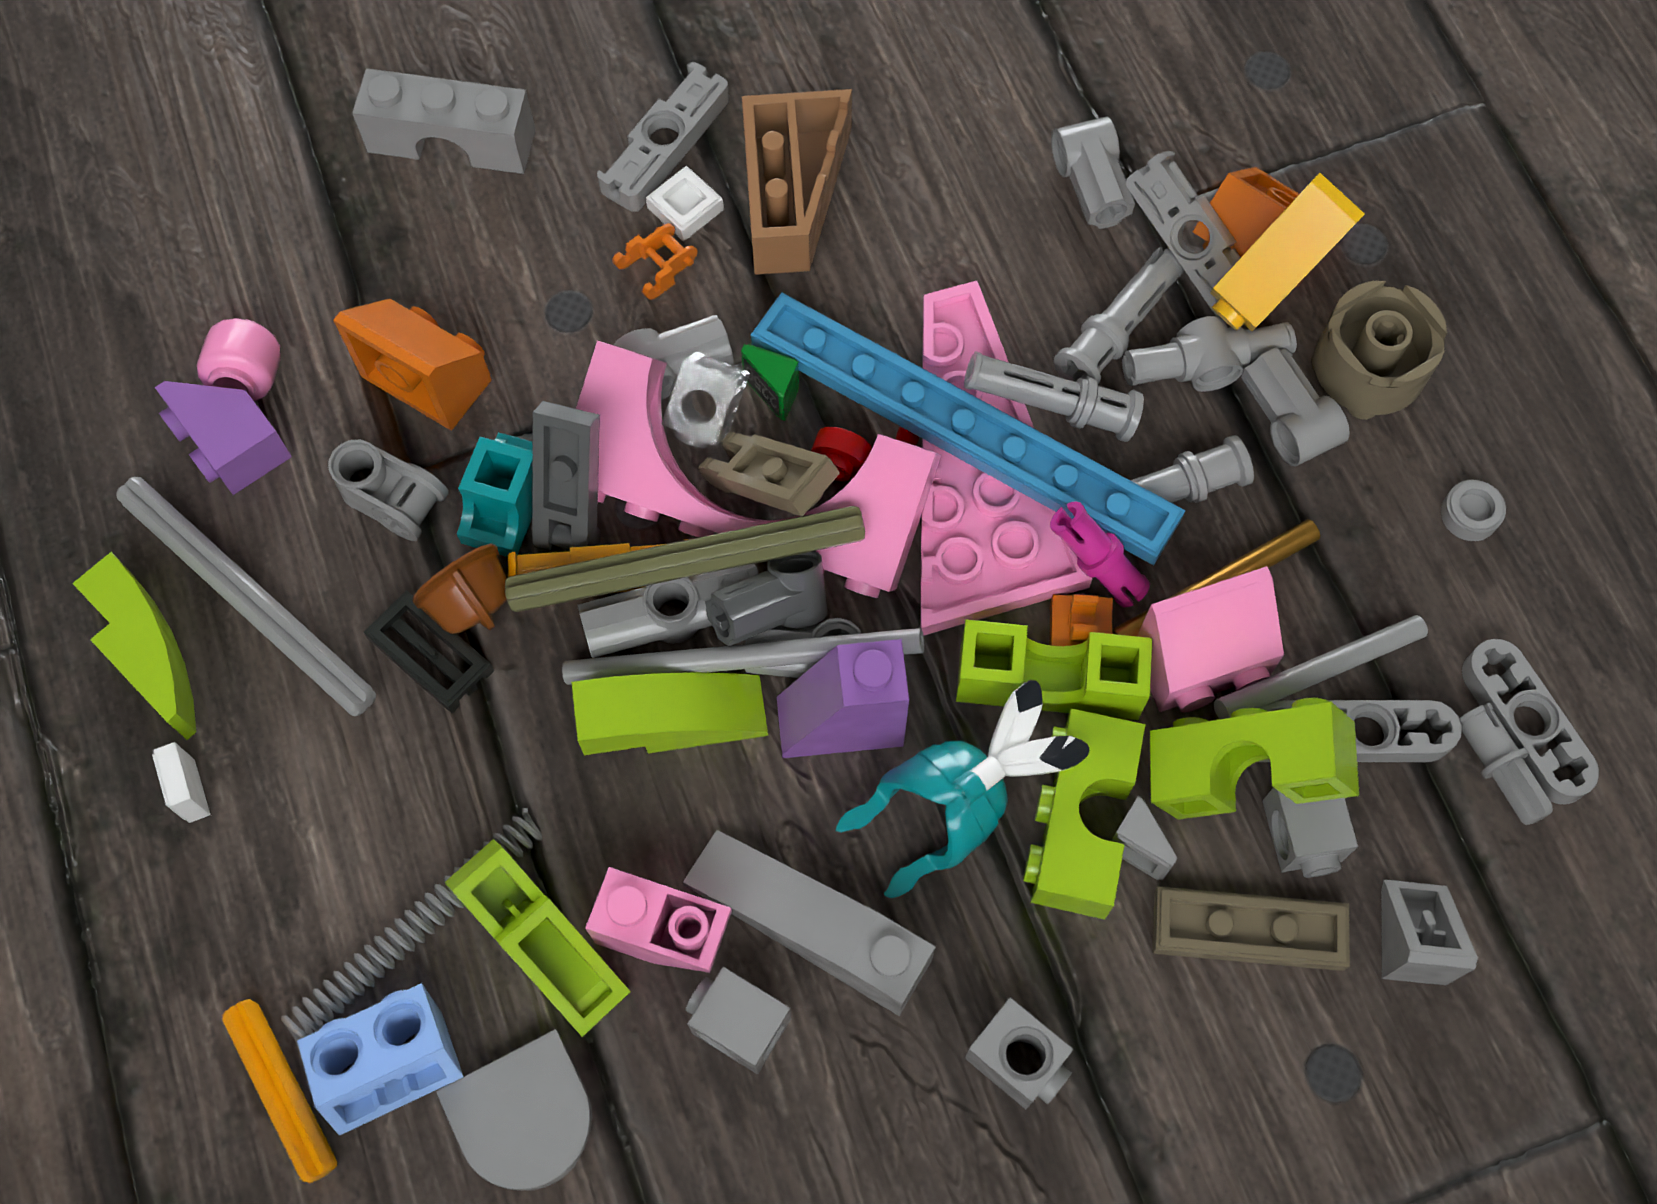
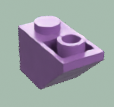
(228, 429)

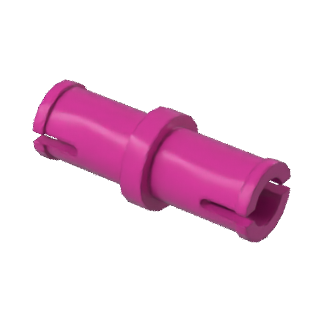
(1099, 554)

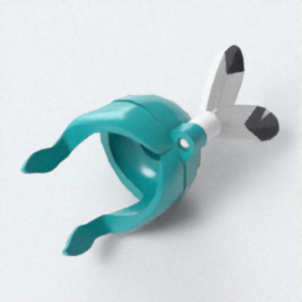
(970, 782)

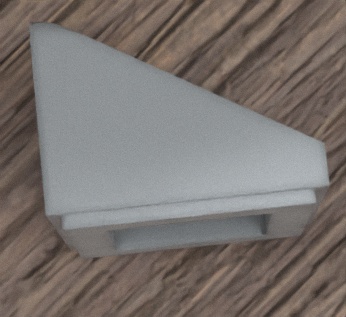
(1145, 842)

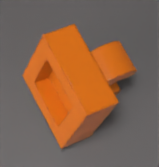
(1077, 616)

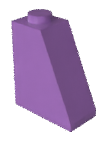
(847, 702)

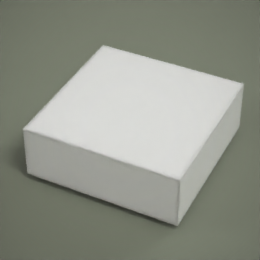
(685, 203)
(180, 782)

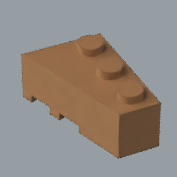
(791, 171)

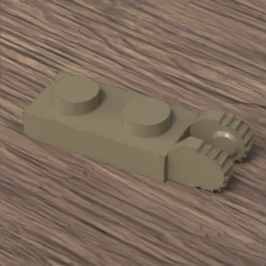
(771, 472)

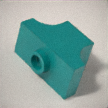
(497, 494)

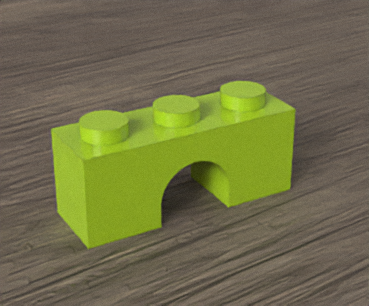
(1098, 676)
(1201, 760)
(1072, 865)

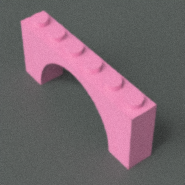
(642, 471)

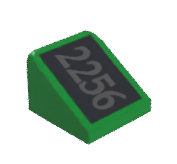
(772, 378)

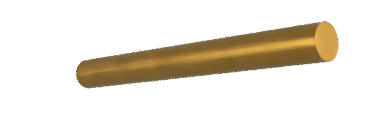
(1262, 556)

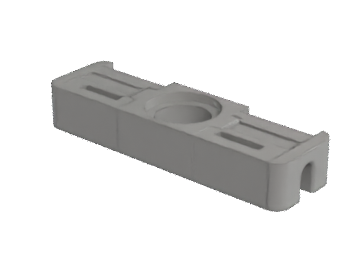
(648, 164)
(1170, 205)

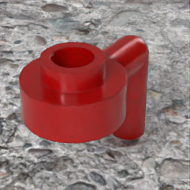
(849, 450)

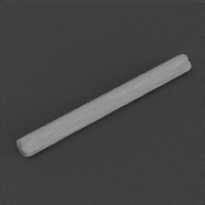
(247, 596)

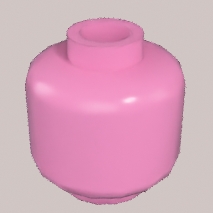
(239, 357)

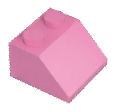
(1213, 640)

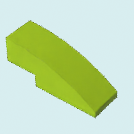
(140, 641)
(667, 711)
(537, 937)

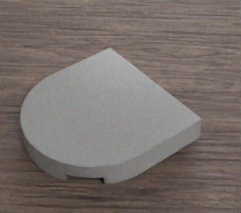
(521, 1115)

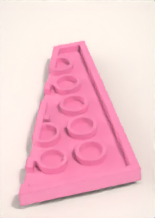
(980, 538)

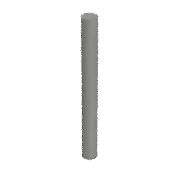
(1323, 667)

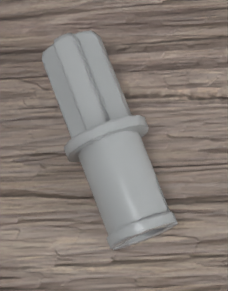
(1505, 764)

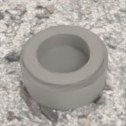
(1473, 510)

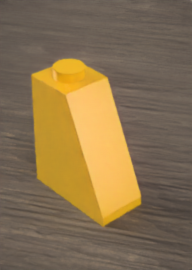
(1284, 254)

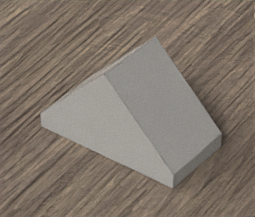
(1423, 934)

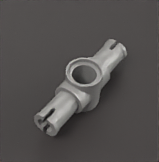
(1206, 353)

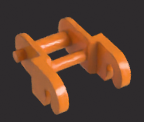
(647, 247)

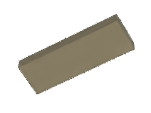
(1251, 928)

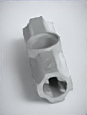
(634, 616)

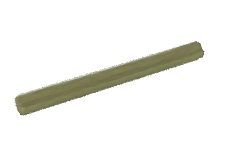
(685, 558)

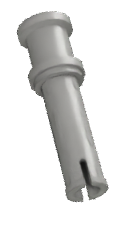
(1107, 334)
(1079, 401)
(1201, 473)

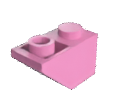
(657, 922)

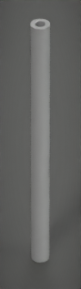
(731, 657)

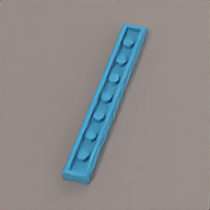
(967, 426)

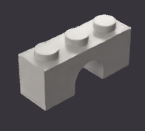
(485, 120)

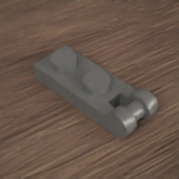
(565, 477)

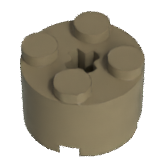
(1379, 348)

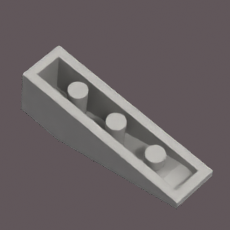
(813, 921)

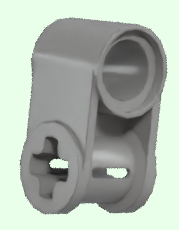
(393, 494)

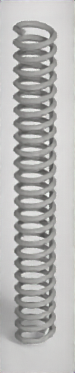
(396, 940)

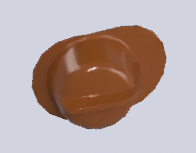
(465, 591)

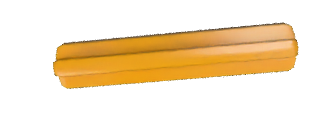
(279, 1091)

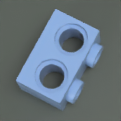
(384, 1069)

